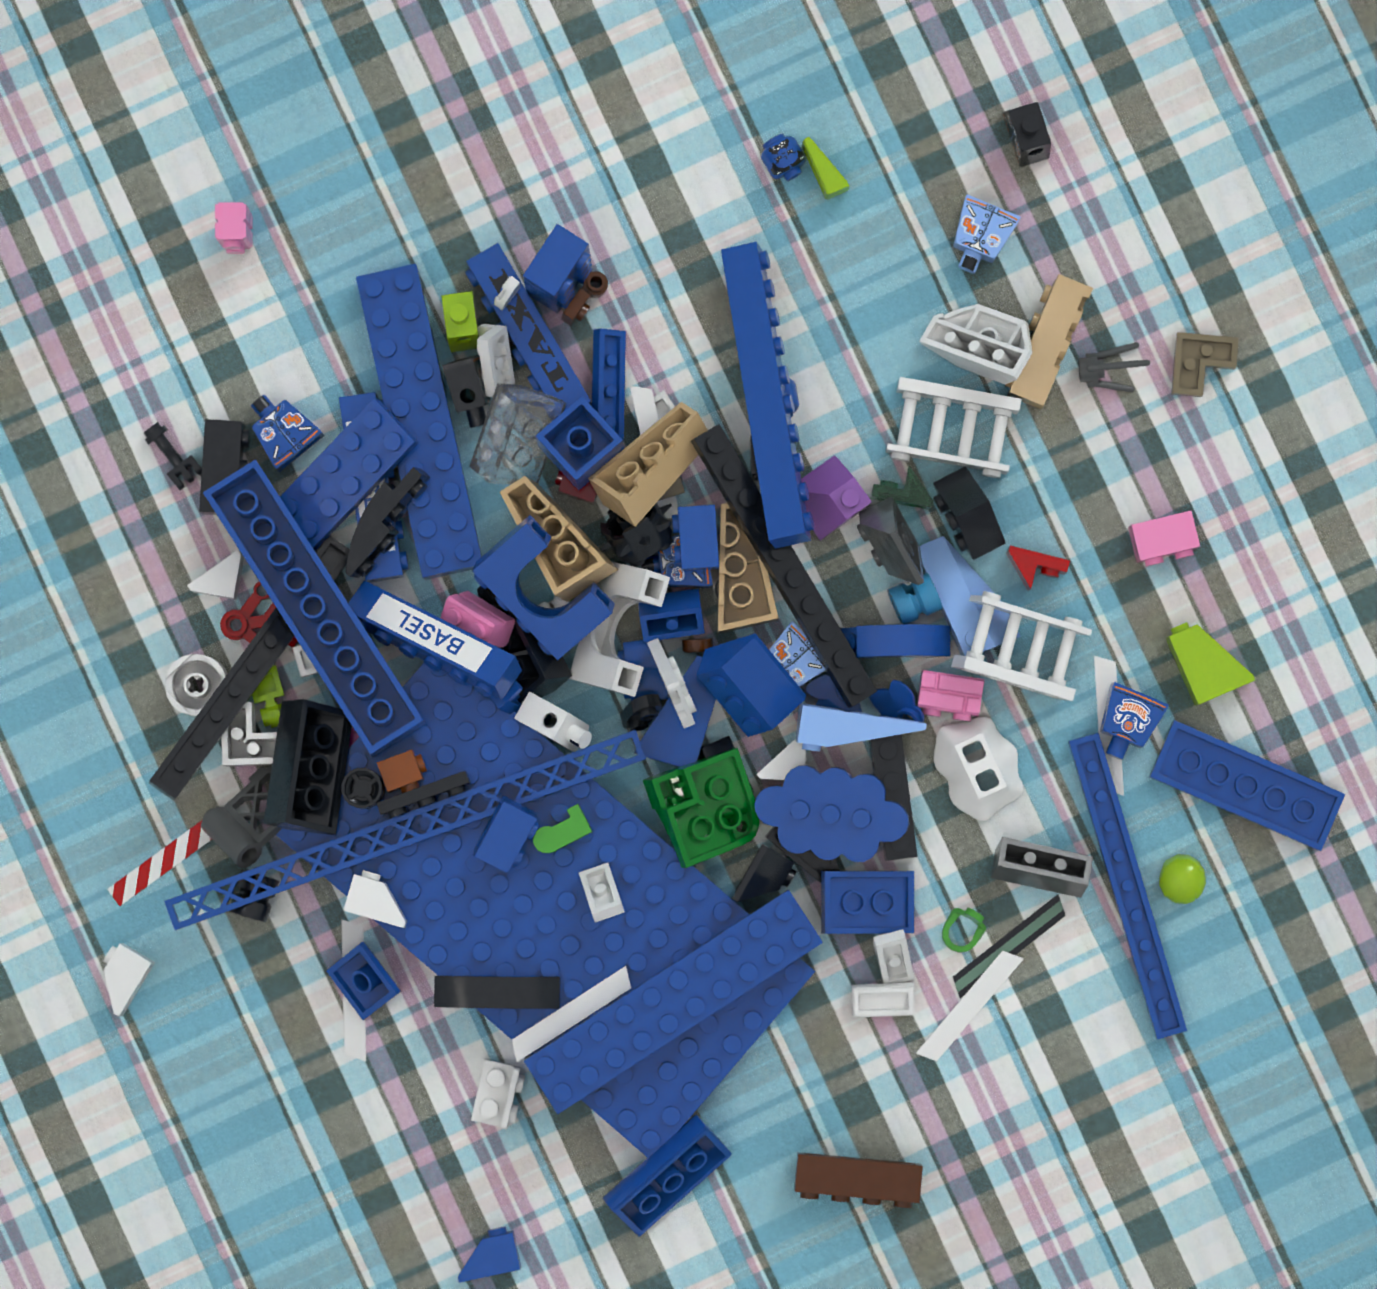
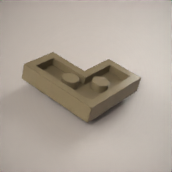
(1195, 353)

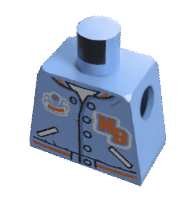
(982, 232)
(797, 655)

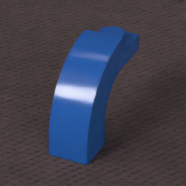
(899, 640)

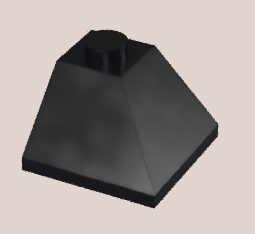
(765, 874)

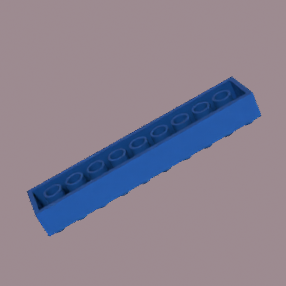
(417, 397)
(314, 608)
(673, 1001)

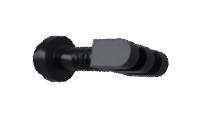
(156, 435)

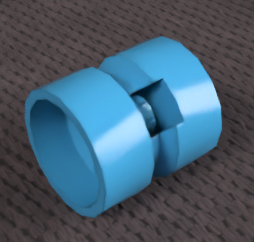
(914, 599)

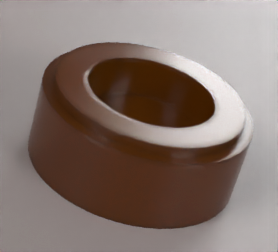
(696, 644)

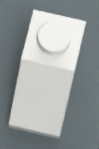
(373, 900)
(124, 975)

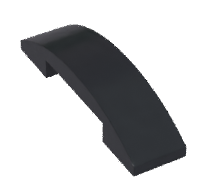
(497, 992)

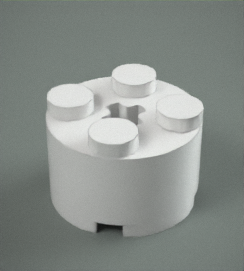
(180, 685)

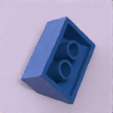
(750, 684)

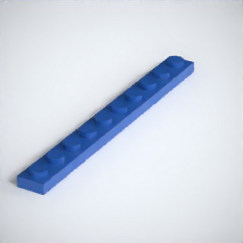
(1127, 886)

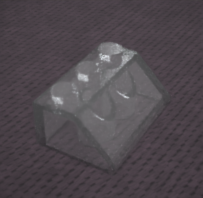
(508, 439)

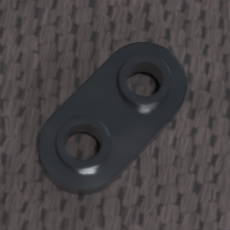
(641, 712)

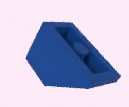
(492, 1256)

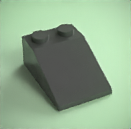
(892, 541)

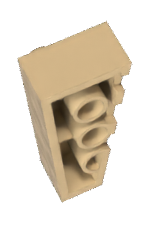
(744, 582)

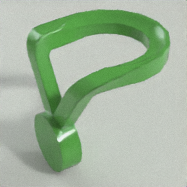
(976, 917)

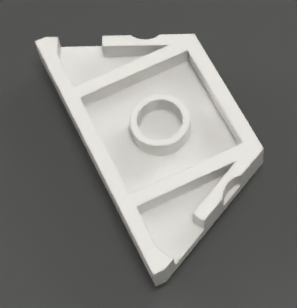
(674, 683)

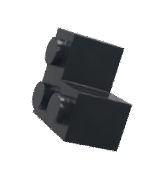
(968, 513)

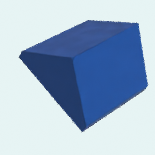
(363, 980)

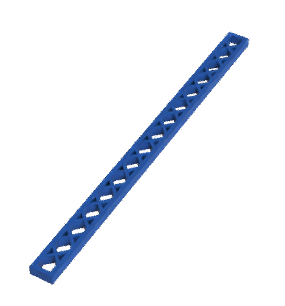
(409, 816)

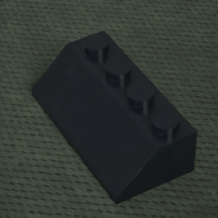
(308, 767)

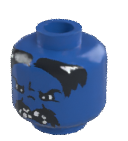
(783, 157)

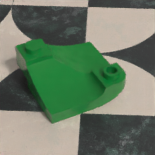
(704, 806)

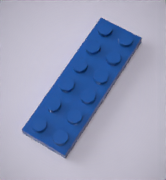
(347, 471)
(1247, 785)

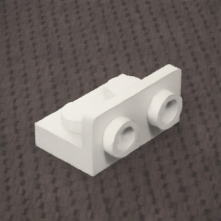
(494, 357)
(497, 1093)

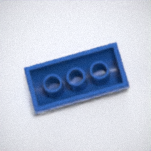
(667, 1176)

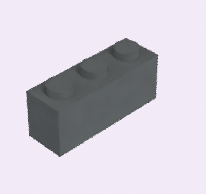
(1041, 867)

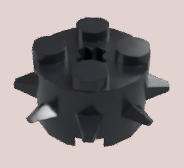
(637, 543)

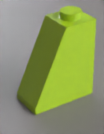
(1205, 664)

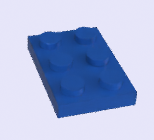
(867, 902)

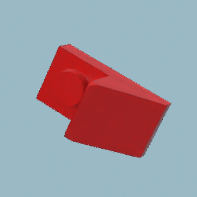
(1027, 561)

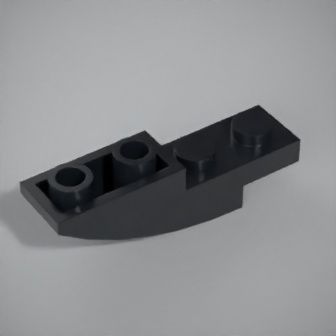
(374, 529)

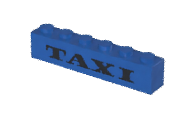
(525, 328)

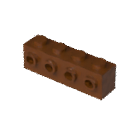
(858, 1178)

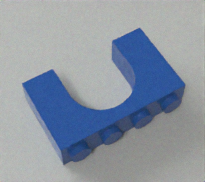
(554, 628)

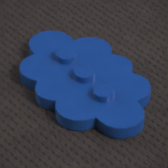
(831, 813)

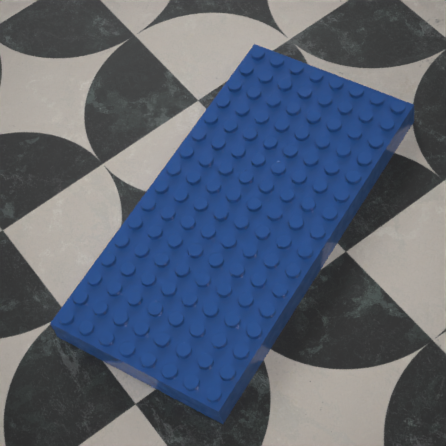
(537, 915)

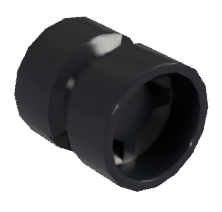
(363, 788)
(257, 910)

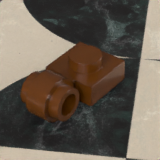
(578, 306)

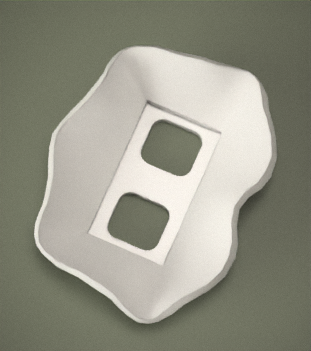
(961, 776)

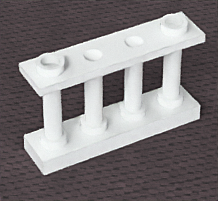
(972, 403)
(1001, 668)

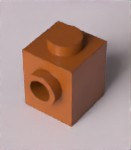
(402, 771)

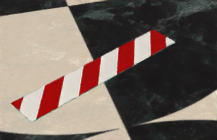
(159, 864)

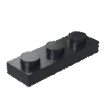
(424, 795)

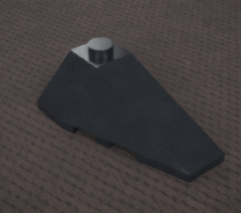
(540, 671)

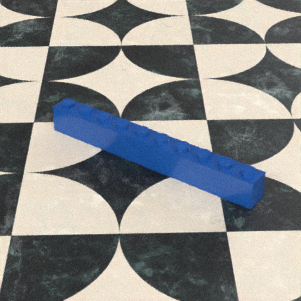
(766, 395)

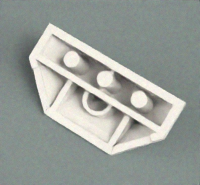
(981, 341)

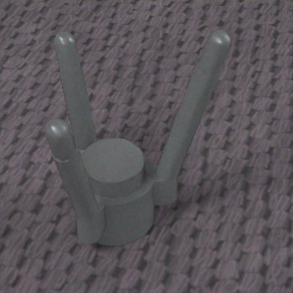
(1092, 369)

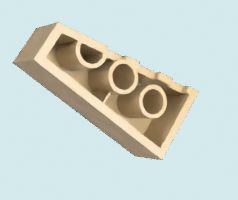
(1050, 339)
(649, 465)
(571, 557)

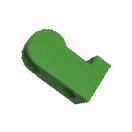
(551, 839)

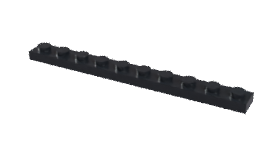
(784, 568)
(235, 690)

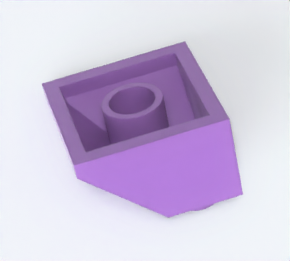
(833, 496)

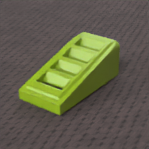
(828, 177)

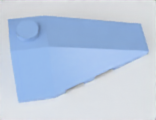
(955, 584)
(833, 727)

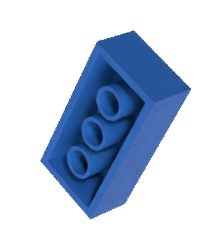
(558, 269)

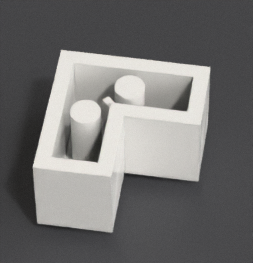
(243, 745)

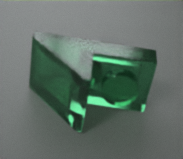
(911, 495)

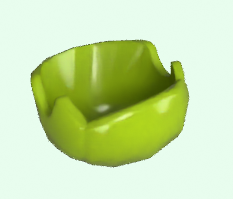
(1182, 879)

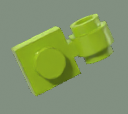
(267, 692)

